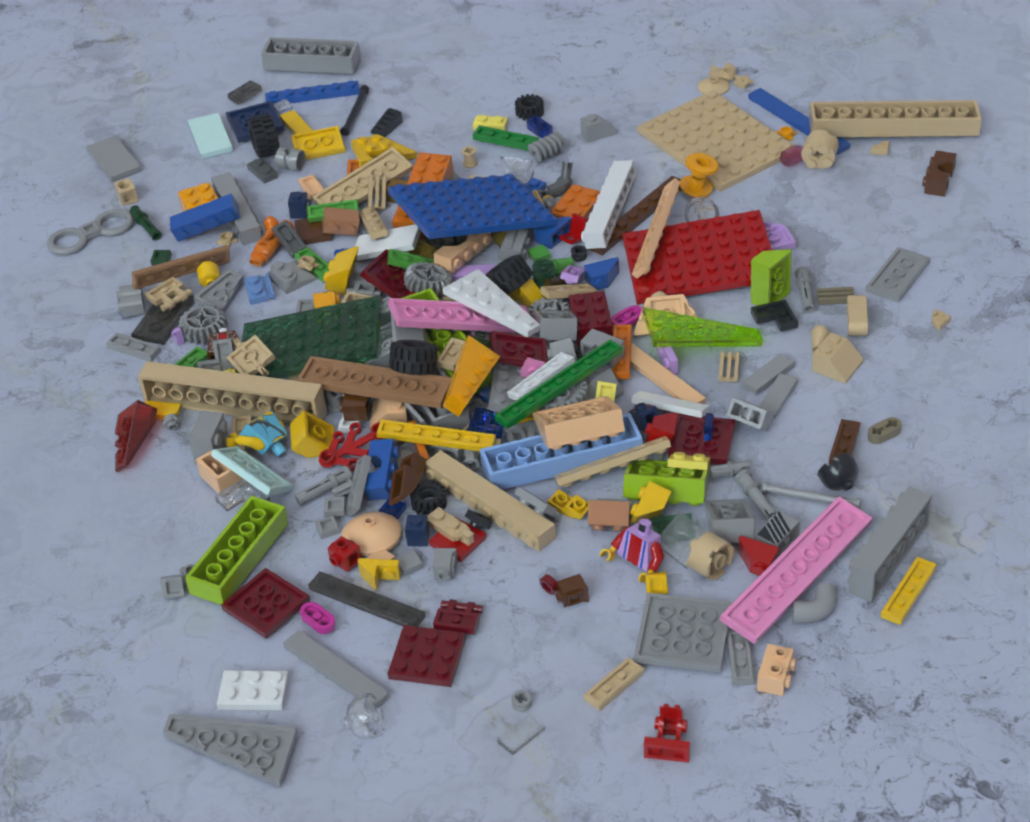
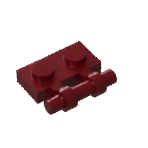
(458, 616)

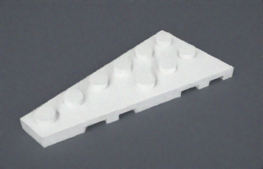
(488, 299)

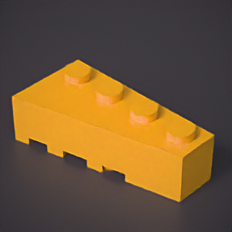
(470, 371)

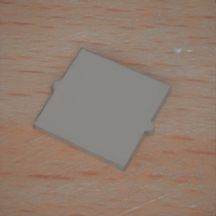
(415, 416)

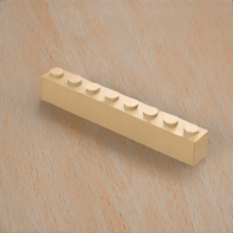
(490, 501)

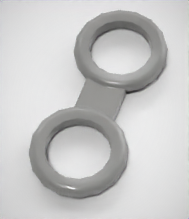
(90, 231)

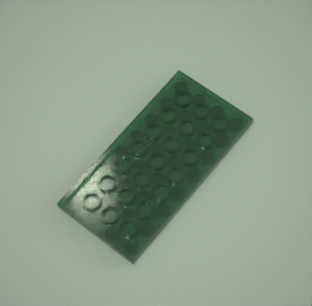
(334, 332)

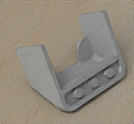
(398, 334)

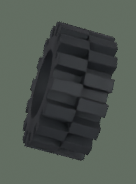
(529, 106)
(425, 490)

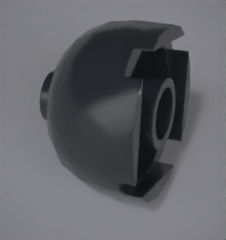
(840, 473)

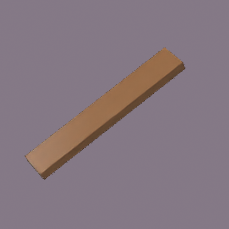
(178, 267)

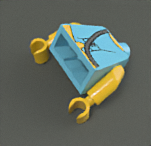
(262, 435)

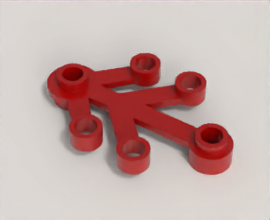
(350, 447)

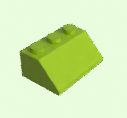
(770, 276)

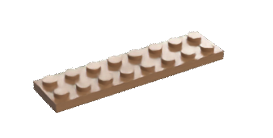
(376, 382)

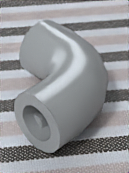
(819, 607)

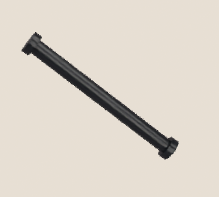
(345, 130)

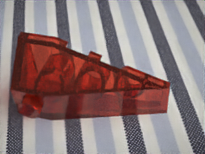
(132, 429)

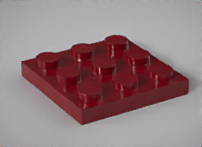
(690, 438)
(265, 603)
(427, 656)

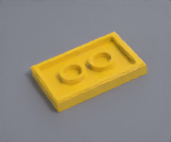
(319, 142)

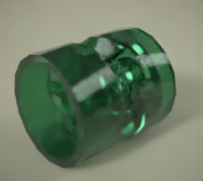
(541, 270)

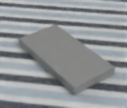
(113, 158)
(898, 274)

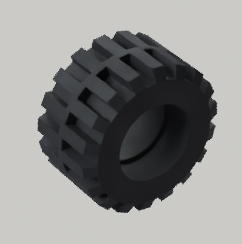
(263, 135)
(510, 273)
(413, 357)

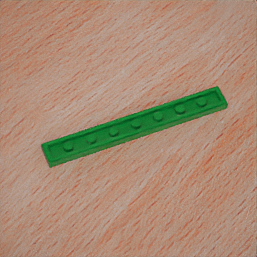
(558, 384)

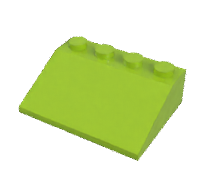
(685, 483)

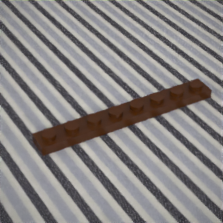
(635, 216)

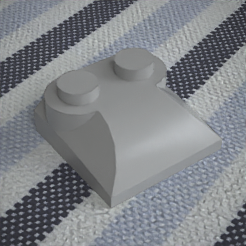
(289, 276)

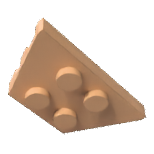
(671, 303)

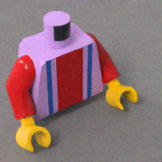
(639, 546)

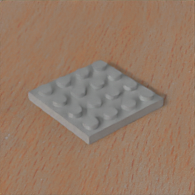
(682, 632)

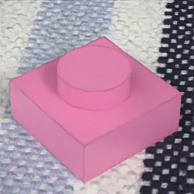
(530, 366)

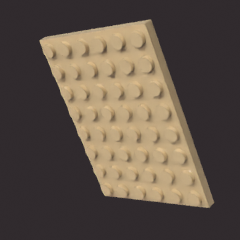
(719, 130)

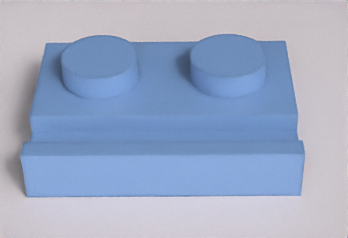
(259, 289)

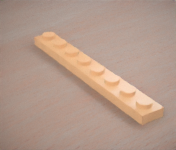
(655, 230)

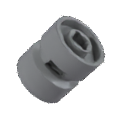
(290, 158)

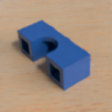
(385, 455)

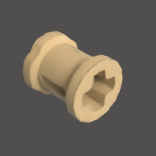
(469, 157)

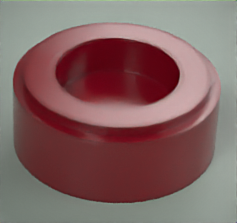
(549, 584)

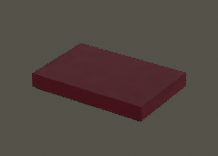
(516, 348)

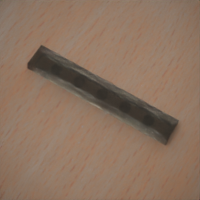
(366, 600)

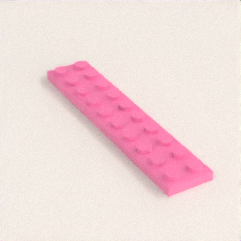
(795, 570)

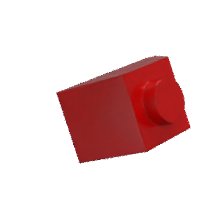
(661, 426)
(756, 554)

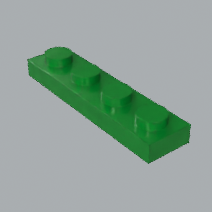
(503, 137)

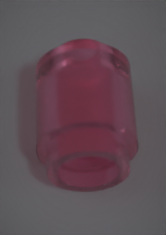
(791, 155)

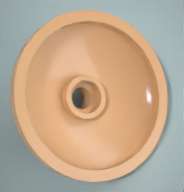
(373, 532)

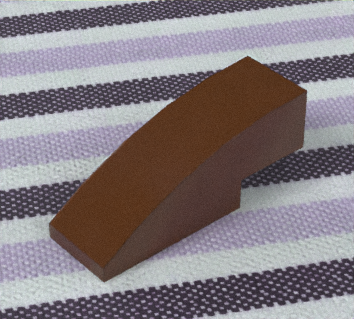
(406, 477)

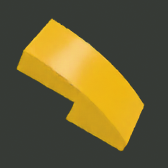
(570, 506)

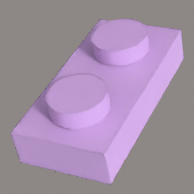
(572, 274)
(669, 359)

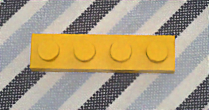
(908, 590)

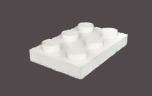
(252, 690)

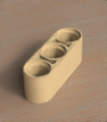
(857, 315)

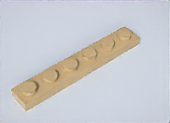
(619, 459)

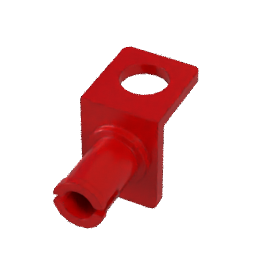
(577, 226)

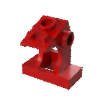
(669, 723)

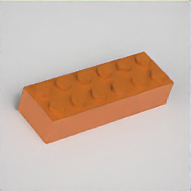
(426, 168)

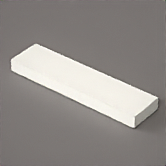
(541, 375)
(671, 404)

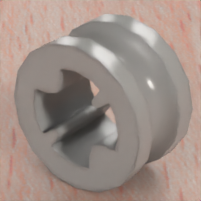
(521, 694)

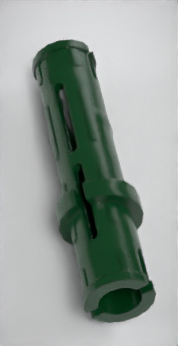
(142, 219)

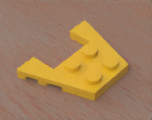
(373, 146)

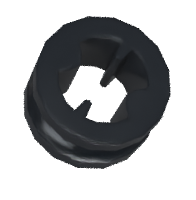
(578, 253)

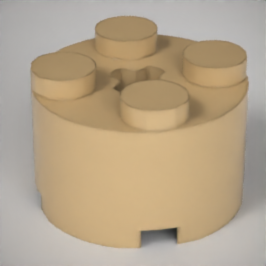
(819, 149)
(710, 555)

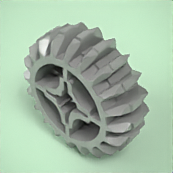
(426, 276)
(201, 323)

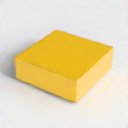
(656, 583)

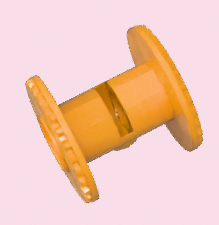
(700, 166)

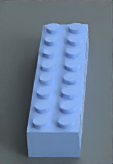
(532, 461)

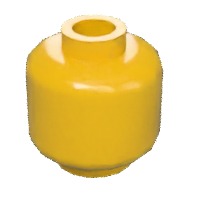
(207, 273)

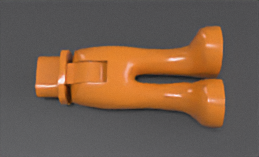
(266, 246)

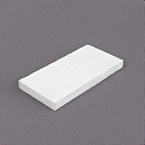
(399, 239)

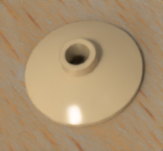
(713, 83)

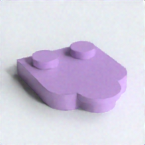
(779, 236)

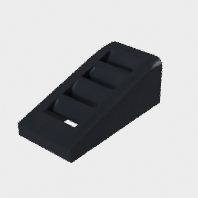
(387, 122)

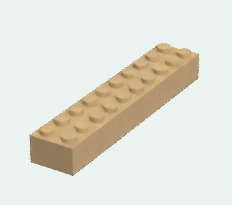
(896, 118)
(230, 392)

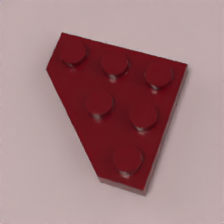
(386, 277)

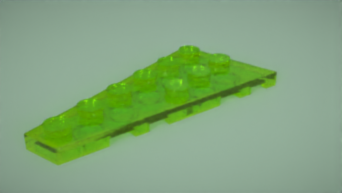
(680, 330)

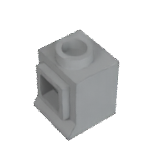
(444, 564)

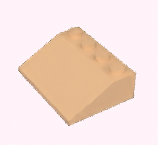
(579, 422)

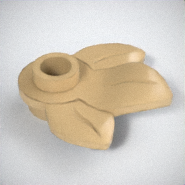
(727, 72)

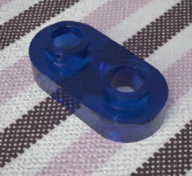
(539, 126)

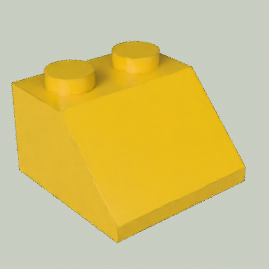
(341, 270)
(310, 435)

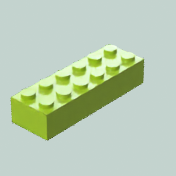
(237, 550)

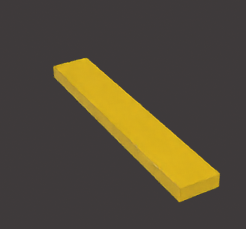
(434, 435)

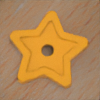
(786, 132)

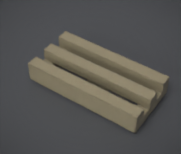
(833, 295)

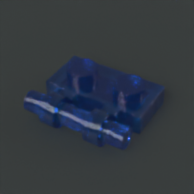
(482, 421)

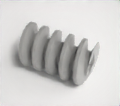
(546, 146)

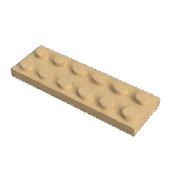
(355, 184)

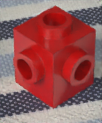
(344, 553)

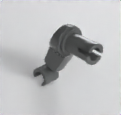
(562, 184)

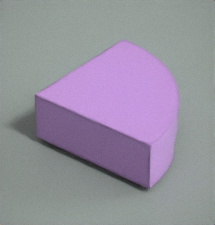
(178, 336)

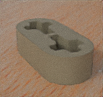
(884, 430)

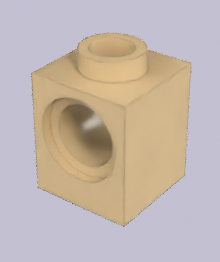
(126, 192)

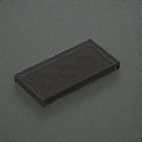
(158, 325)

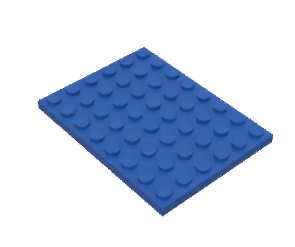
(471, 206)

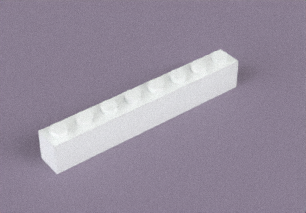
(609, 204)

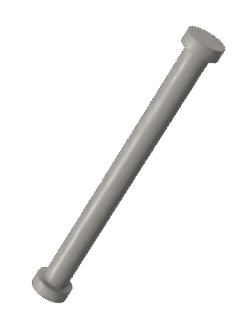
(806, 494)

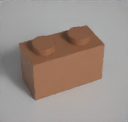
(340, 221)
(609, 514)

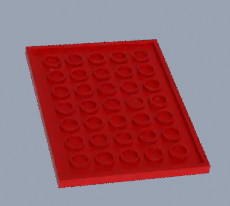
(699, 255)

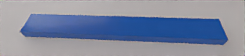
(788, 114)

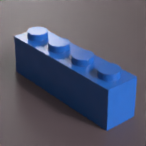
(204, 217)

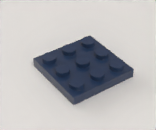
(239, 119)

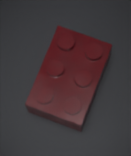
(591, 313)

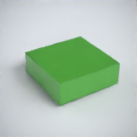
(538, 253)

